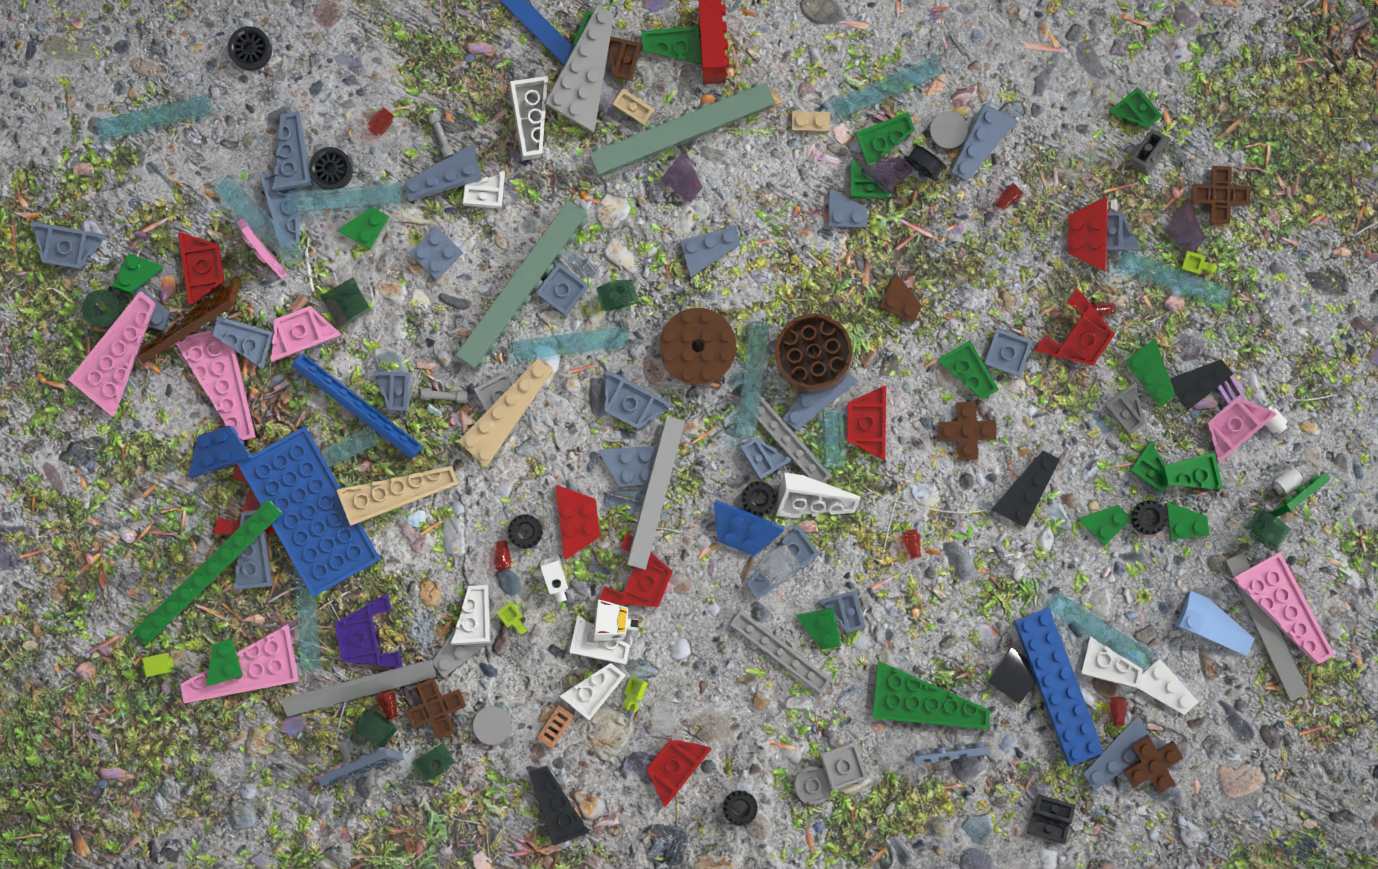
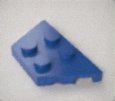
(217, 451)
(743, 529)

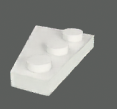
(474, 620)
(583, 645)
(1107, 665)
(1166, 687)
(594, 690)

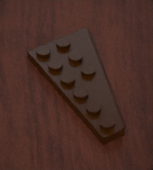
(194, 320)

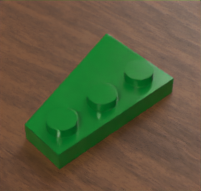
(674, 43)
(1194, 472)

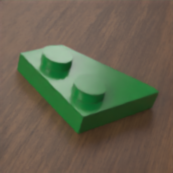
(864, 187)
(1149, 468)
(821, 627)

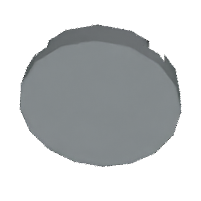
(948, 130)
(492, 725)
(812, 785)

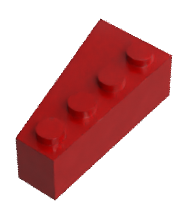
(712, 41)

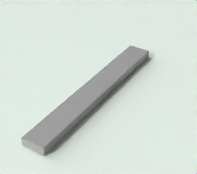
(655, 492)
(1270, 636)
(359, 688)

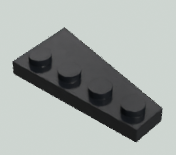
(1027, 490)
(558, 813)

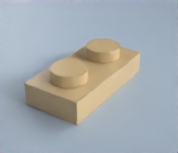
(633, 107)
(810, 121)

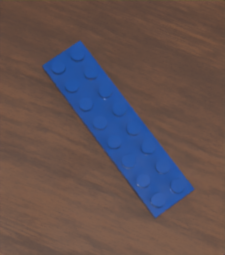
(1058, 687)

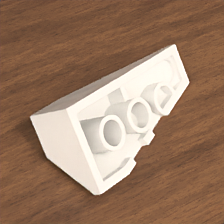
(804, 495)

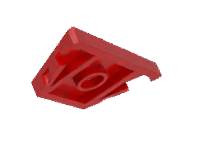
(1089, 234)
(201, 266)
(868, 422)
(577, 520)
(674, 767)

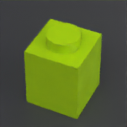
(158, 664)

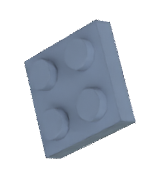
(436, 253)
(562, 289)
(1008, 352)

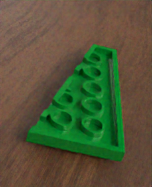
(910, 699)

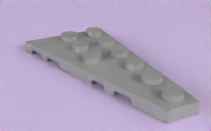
(581, 79)

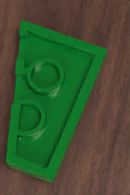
(882, 137)
(969, 369)
(1151, 372)
(1301, 494)

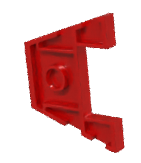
(1086, 338)
(226, 526)
(644, 586)

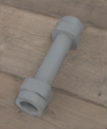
(435, 120)
(460, 396)

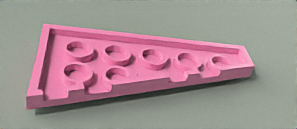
(109, 364)
(221, 378)
(1278, 595)
(263, 664)

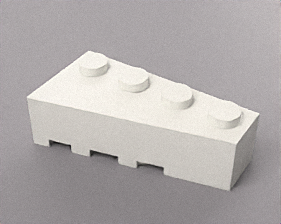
(529, 114)

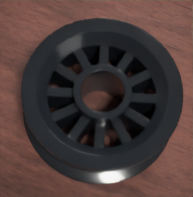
(247, 32)
(327, 152)
(925, 162)

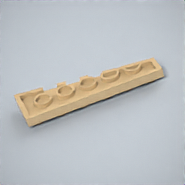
(494, 427)
(379, 497)

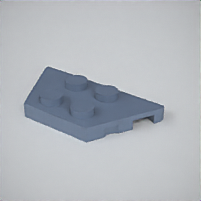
(65, 245)
(631, 402)
(630, 465)

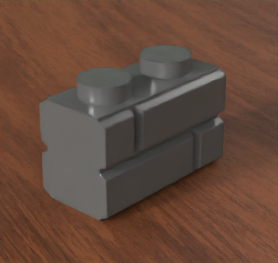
(1149, 152)

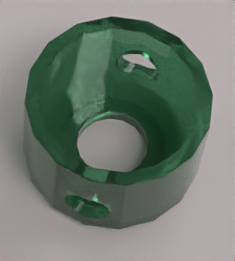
(611, 300)
(115, 309)
(1267, 529)
(375, 727)
(423, 764)

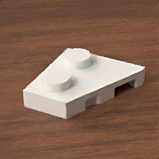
(485, 192)

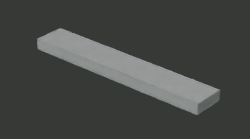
(791, 443)
(780, 651)

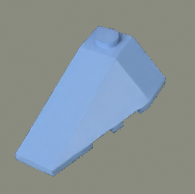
(1210, 622)

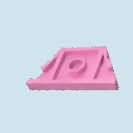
(261, 250)
(299, 332)
(1236, 425)

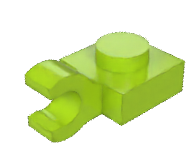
(1195, 264)
(511, 616)
(634, 690)

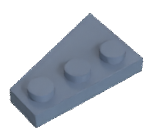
(709, 247)
(244, 338)

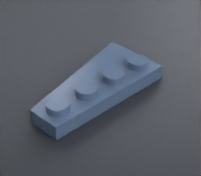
(291, 154)
(450, 173)
(278, 208)
(253, 563)
(941, 753)
(1117, 755)
(359, 767)

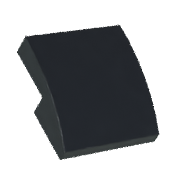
(1013, 676)
(1051, 819)

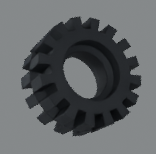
(770, 498)
(1160, 517)
(513, 531)
(740, 819)

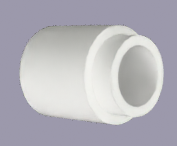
(1277, 423)
(1288, 482)

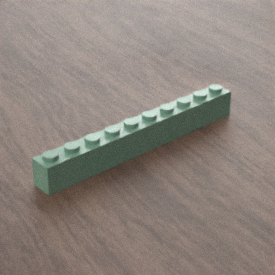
(682, 129)
(522, 285)

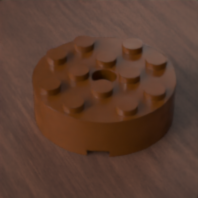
(692, 327)
(809, 372)

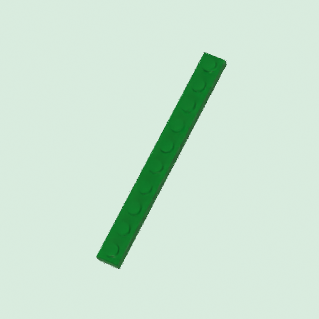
(207, 572)

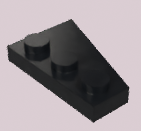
(1199, 382)

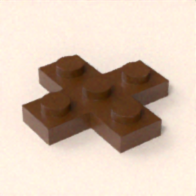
(1220, 194)
(967, 430)
(436, 708)
(1153, 764)

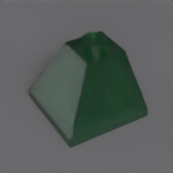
(346, 303)

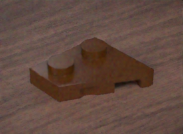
(624, 57)
(901, 301)

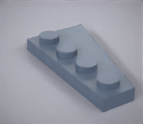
(981, 140)
(810, 404)
(802, 549)

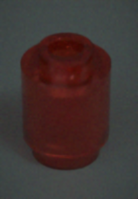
(380, 122)

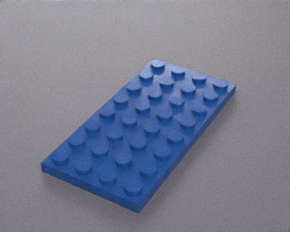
(313, 517)

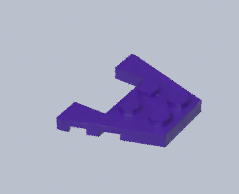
(358, 636)

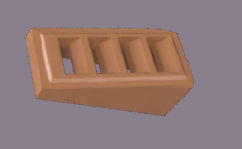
(547, 741)

